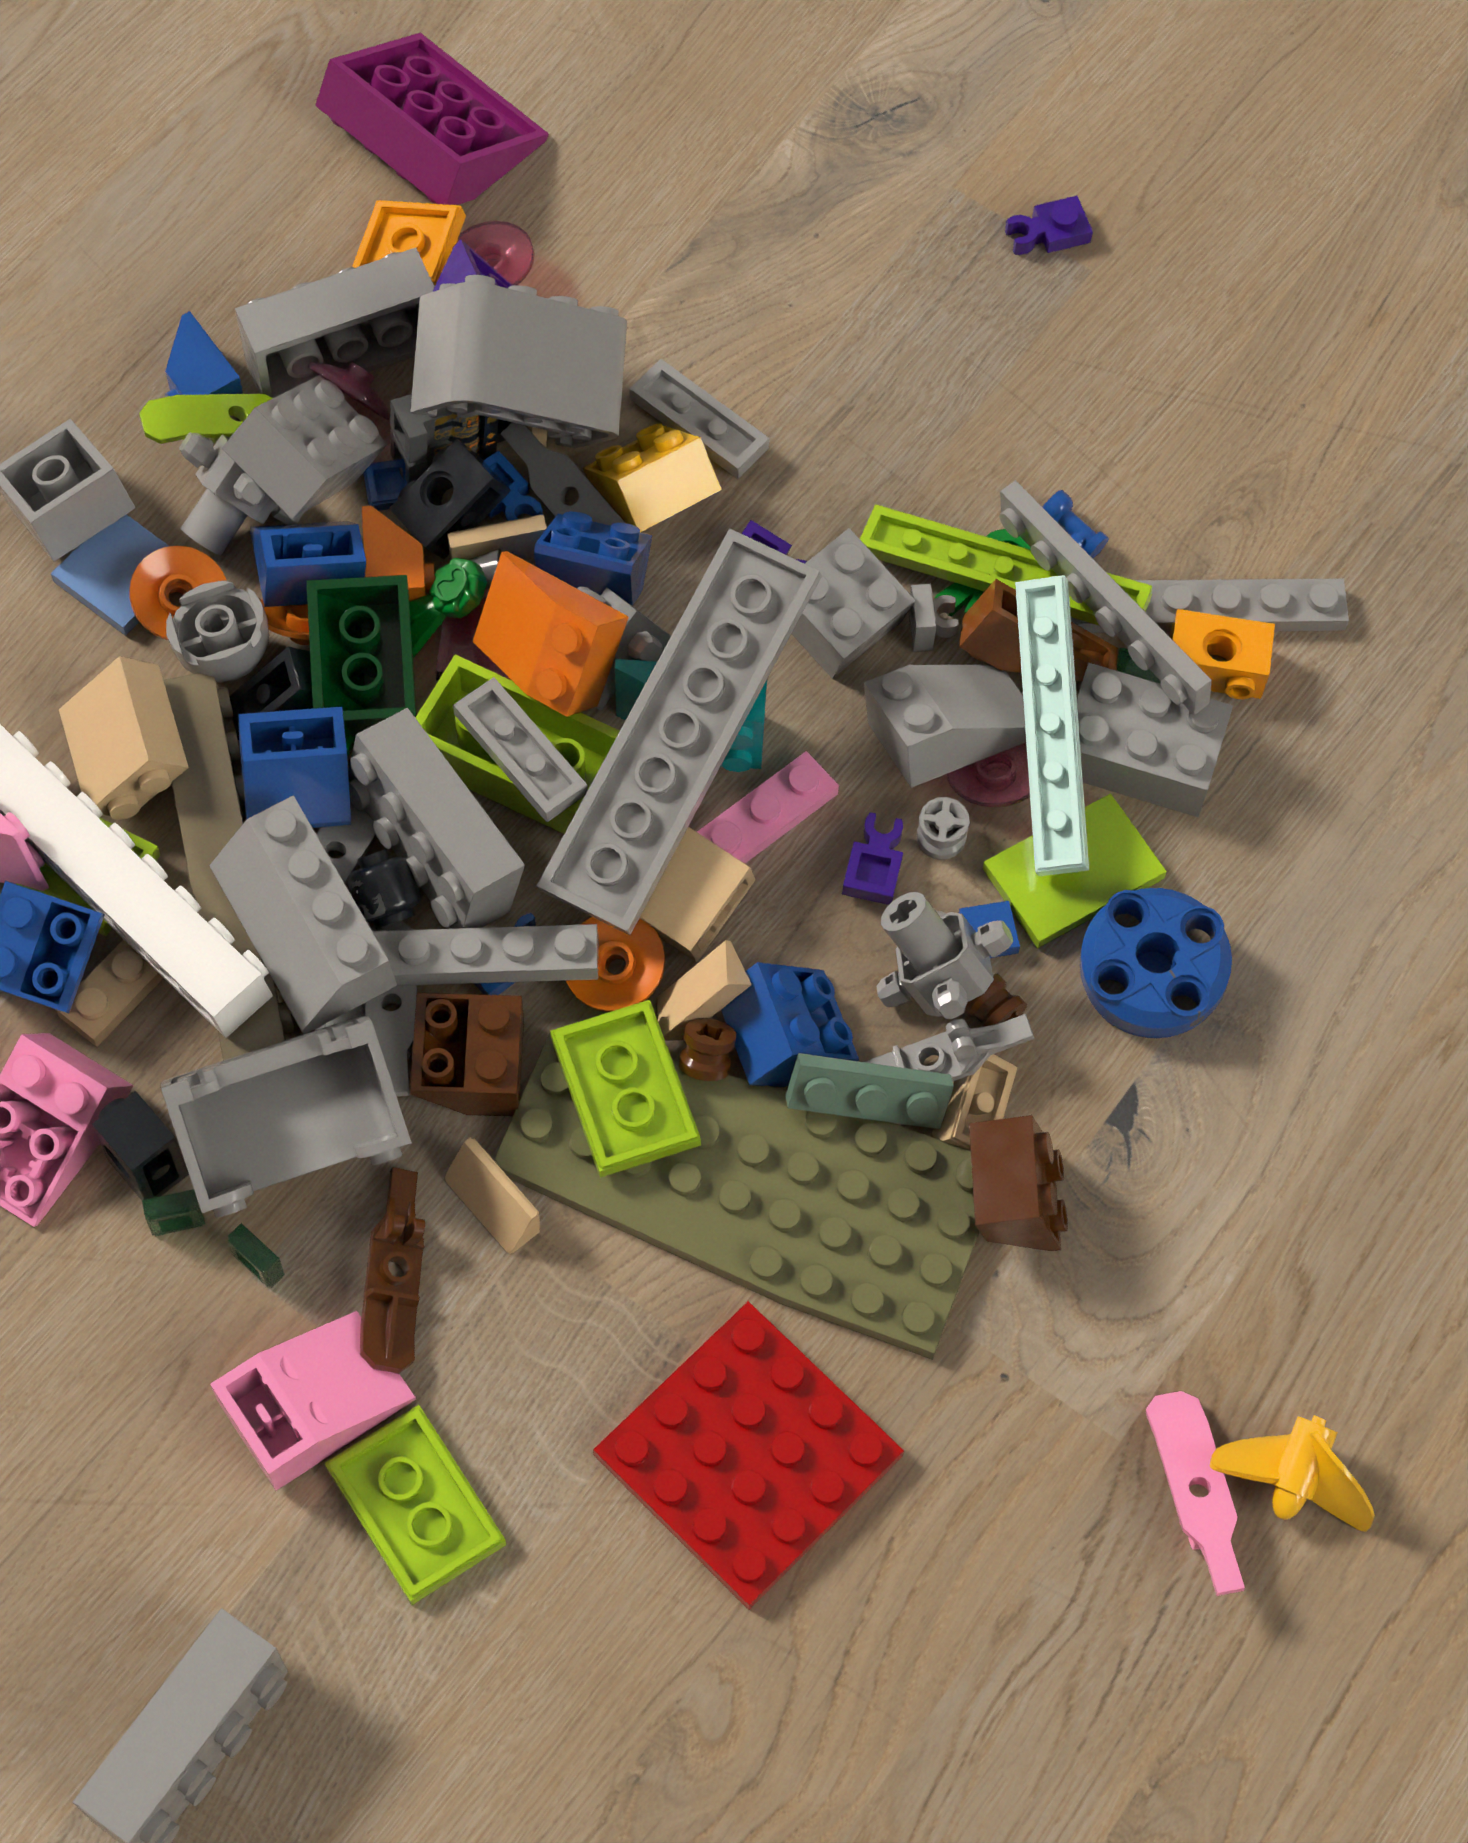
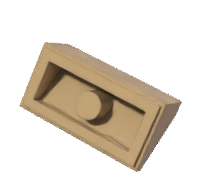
(701, 991)
(976, 1099)
(492, 1197)

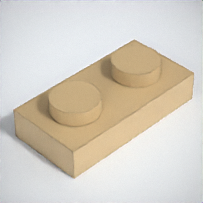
(110, 993)

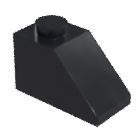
(278, 686)

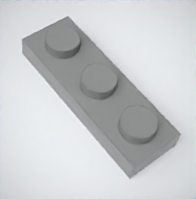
(688, 408)
(520, 749)

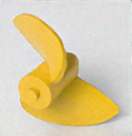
(1300, 1469)

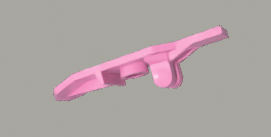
(1186, 1453)

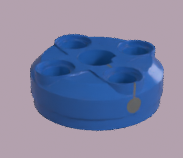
(1155, 962)

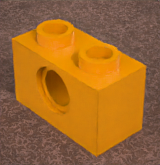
(1241, 642)

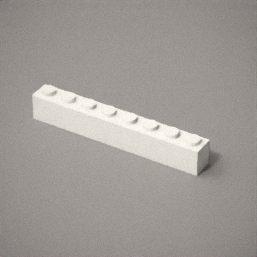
(130, 890)

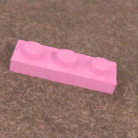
(772, 808)

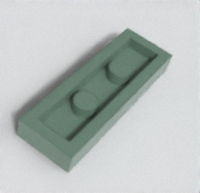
(869, 1091)

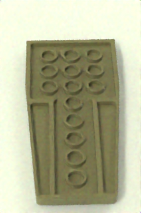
(779, 1199)

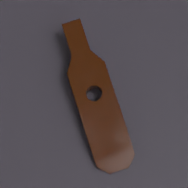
(389, 1300)

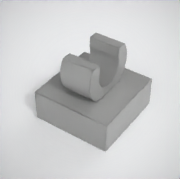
(925, 617)

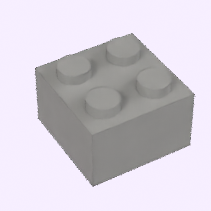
(63, 490)
(851, 604)

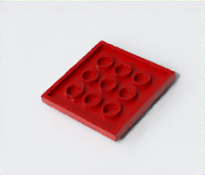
(748, 1454)

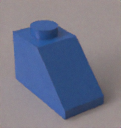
(198, 364)

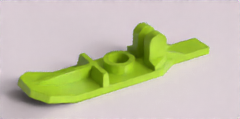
(209, 415)

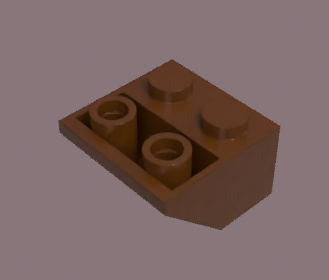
(468, 1052)
(1016, 1183)

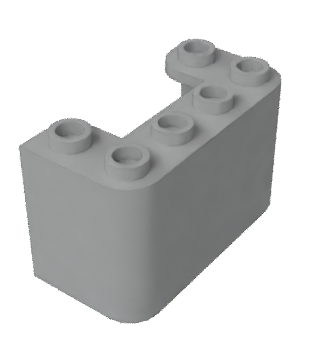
(520, 359)

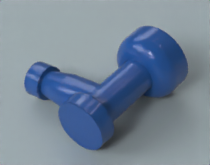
(1060, 508)

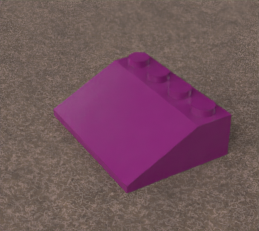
(427, 117)

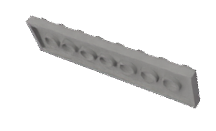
(679, 731)

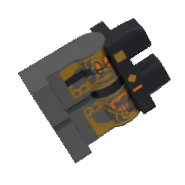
(421, 437)

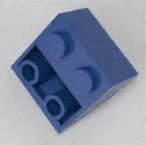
(305, 552)
(595, 554)
(296, 756)
(44, 945)
(785, 1015)

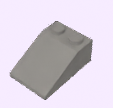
(944, 717)

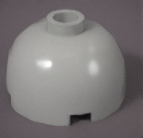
(219, 631)

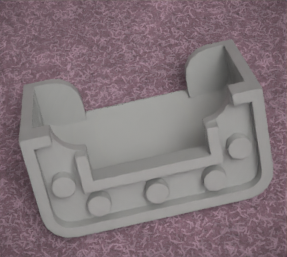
(285, 1113)

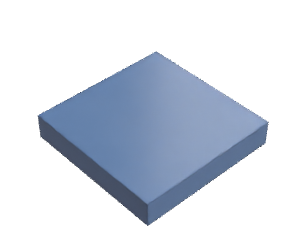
(102, 569)

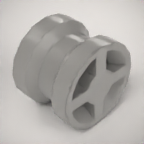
(945, 815)

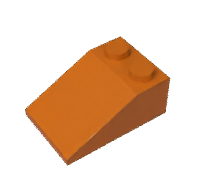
(548, 636)

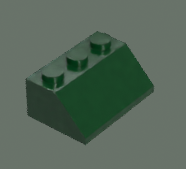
(361, 648)

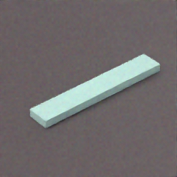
(1052, 726)

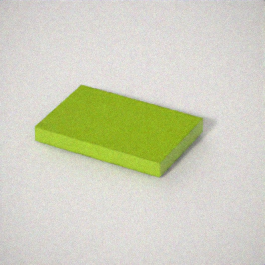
(1064, 901)
(625, 1088)
(415, 1504)

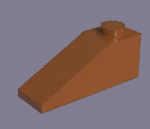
(992, 635)

